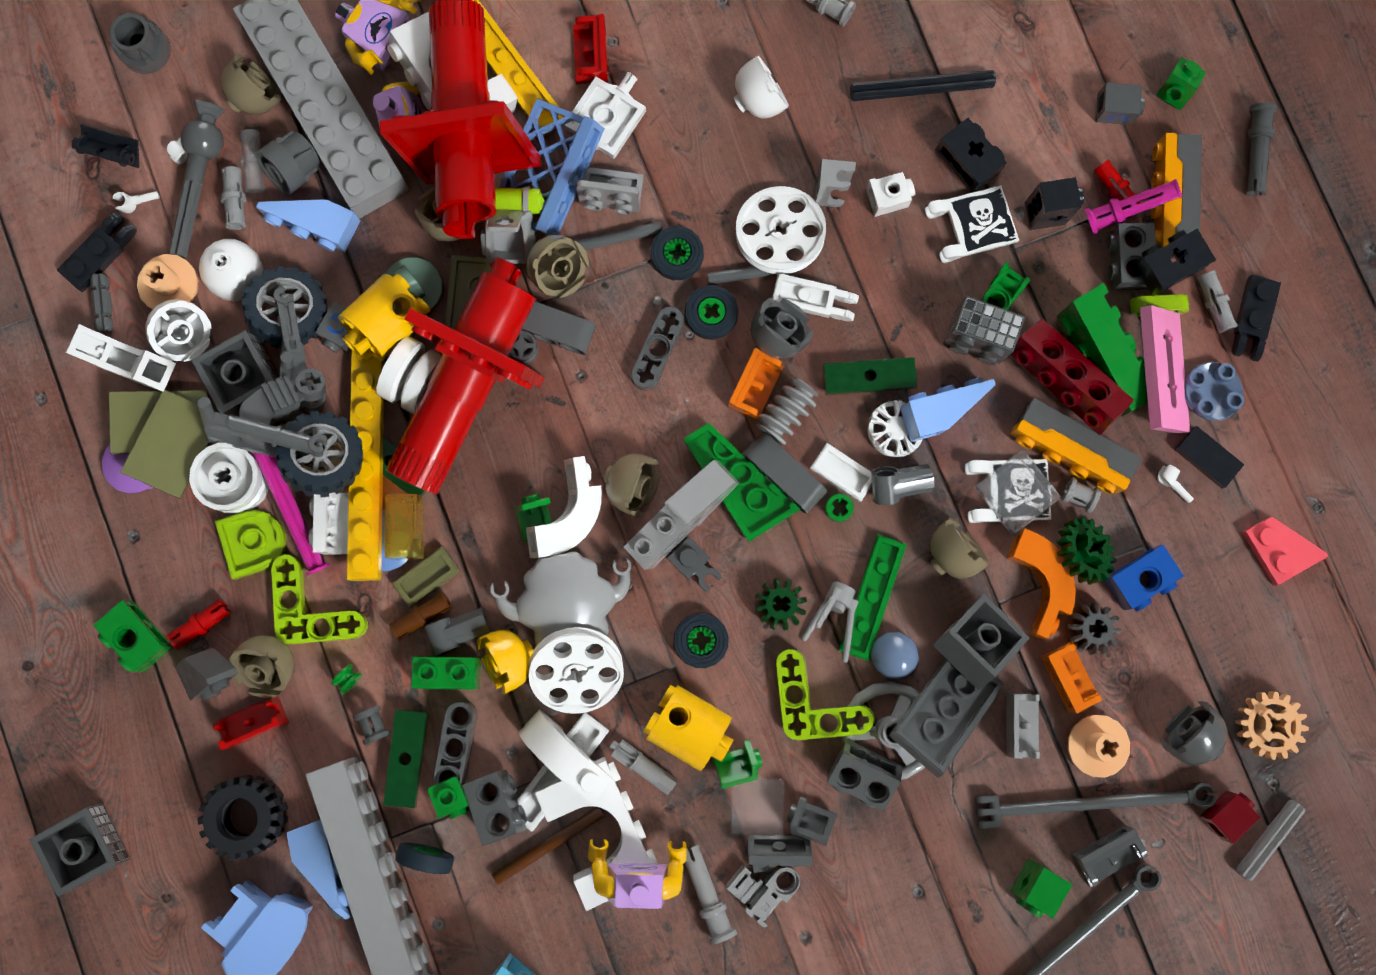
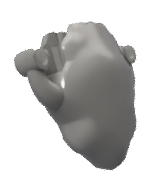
(564, 594)

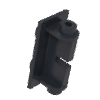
(107, 146)

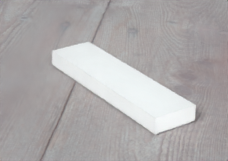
(586, 735)

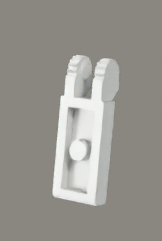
(814, 296)

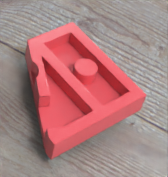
(1281, 550)

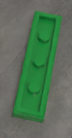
(874, 594)

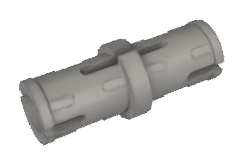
(233, 198)
(1209, 284)

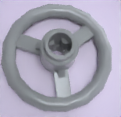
(906, 695)

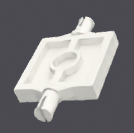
(613, 110)

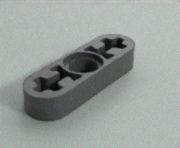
(674, 332)

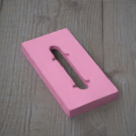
(1164, 366)

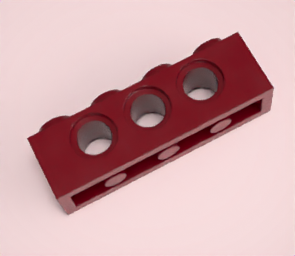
(1071, 376)

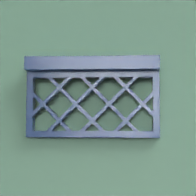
(570, 171)

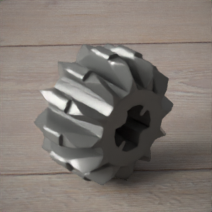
(1091, 640)

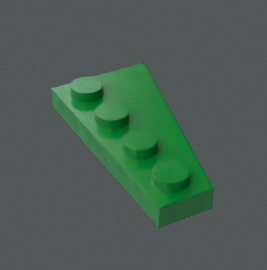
(755, 501)

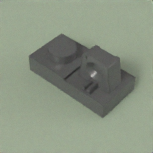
(781, 850)

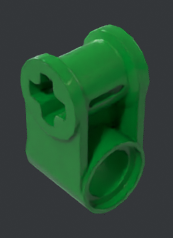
(1005, 287)

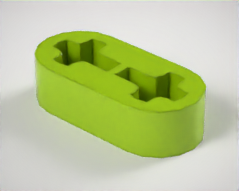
(1177, 303)

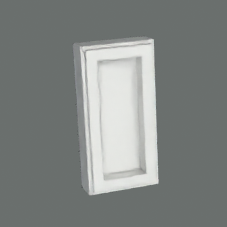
(842, 472)

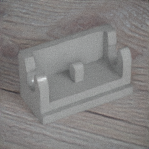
(833, 176)
(1022, 725)

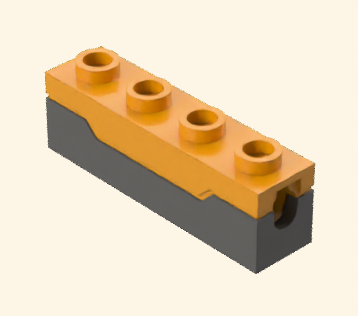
(1177, 158)
(1075, 446)

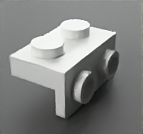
(330, 524)

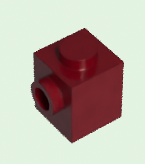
(1230, 816)

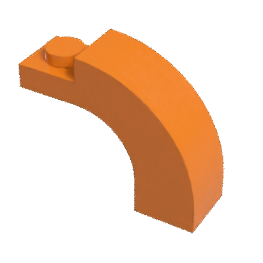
(1057, 585)

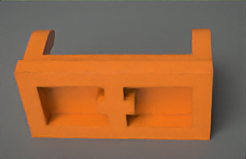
(756, 384)
(1070, 678)

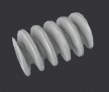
(787, 409)

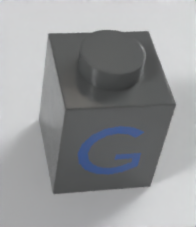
(1119, 103)
(332, 330)

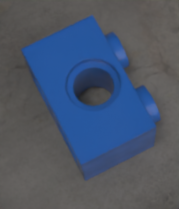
(1125, 581)

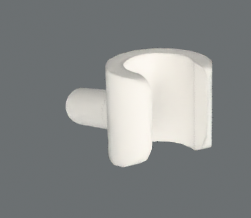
(176, 152)
(131, 201)
(1168, 476)

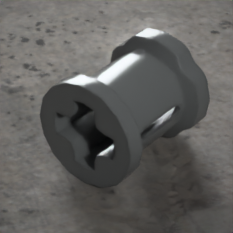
(369, 735)

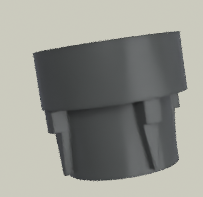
(139, 43)
(288, 161)

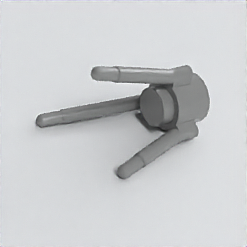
(837, 599)

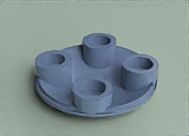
(1214, 391)

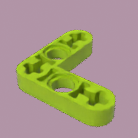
(297, 613)
(812, 717)

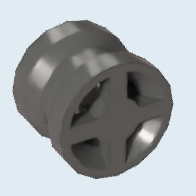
(524, 341)

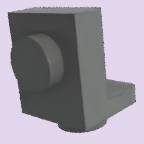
(811, 821)

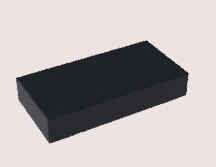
(1209, 457)

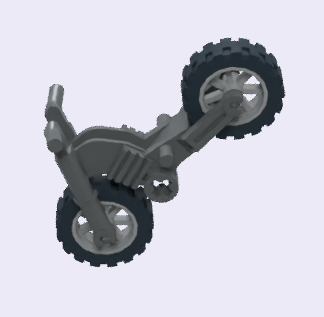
(285, 398)

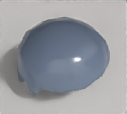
(895, 656)

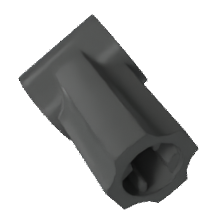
(893, 483)
(450, 633)

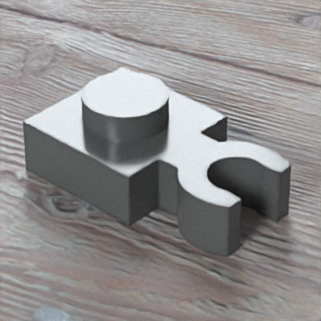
(691, 561)

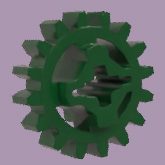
(1086, 550)

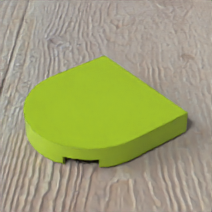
(250, 541)

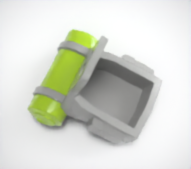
(510, 229)

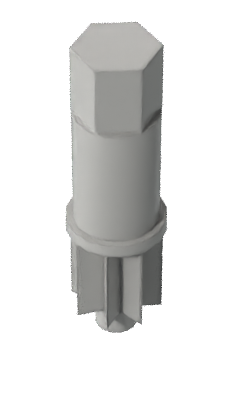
(643, 766)

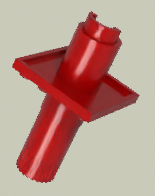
(464, 132)
(464, 375)

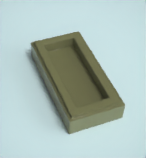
(426, 577)

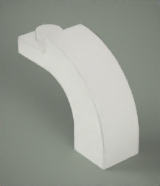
(121, 358)
(577, 517)
(563, 757)

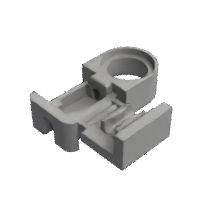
(759, 896)

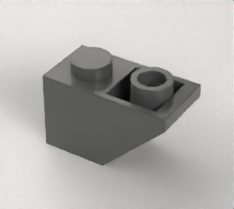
(205, 674)

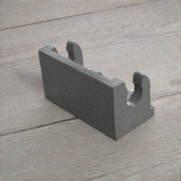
(1109, 854)

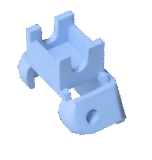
(259, 930)

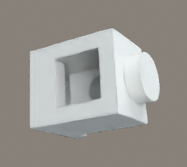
(884, 201)

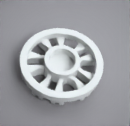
(893, 429)

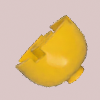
(506, 659)

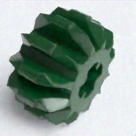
(780, 593)

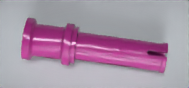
(1169, 190)

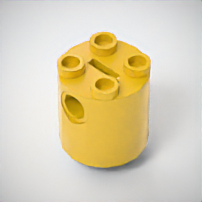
(371, 319)
(700, 731)

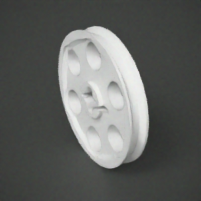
(779, 243)
(577, 658)

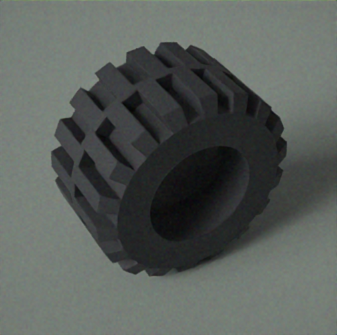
(219, 826)

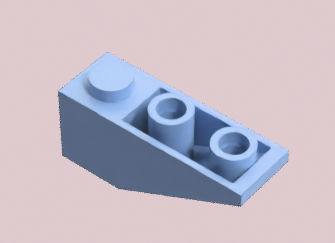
(318, 219)
(935, 414)
(315, 861)

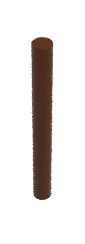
(548, 845)

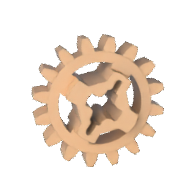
(1285, 727)

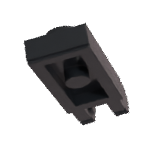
(97, 251)
(1255, 315)

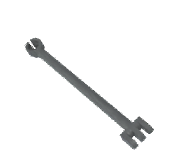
(999, 810)
(1099, 918)

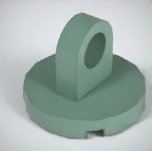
(423, 280)

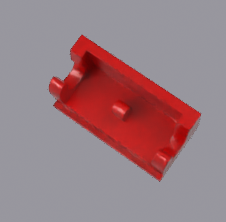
(590, 49)
(250, 722)

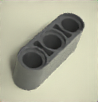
(559, 328)
(785, 472)
(465, 733)

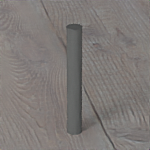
(620, 236)
(736, 275)

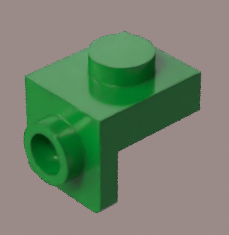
(1181, 83)
(531, 513)
(738, 766)
(448, 798)

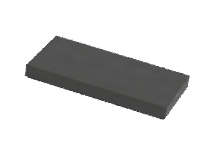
(943, 717)

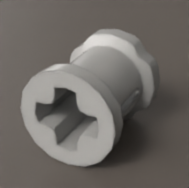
(1081, 495)

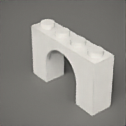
(411, 48)
(559, 799)

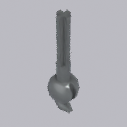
(202, 142)

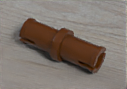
(420, 615)

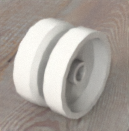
(407, 373)
(211, 479)

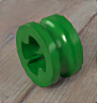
(848, 508)
(346, 679)

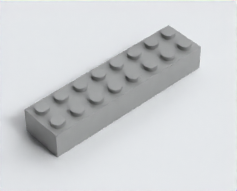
(322, 103)
(368, 869)

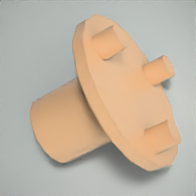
(167, 279)
(1098, 746)

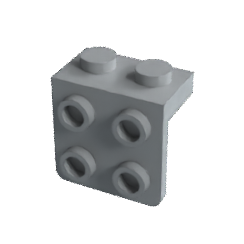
(610, 190)

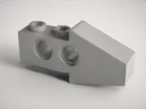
(681, 515)

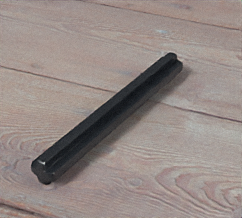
(922, 85)

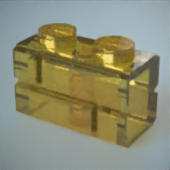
(404, 526)

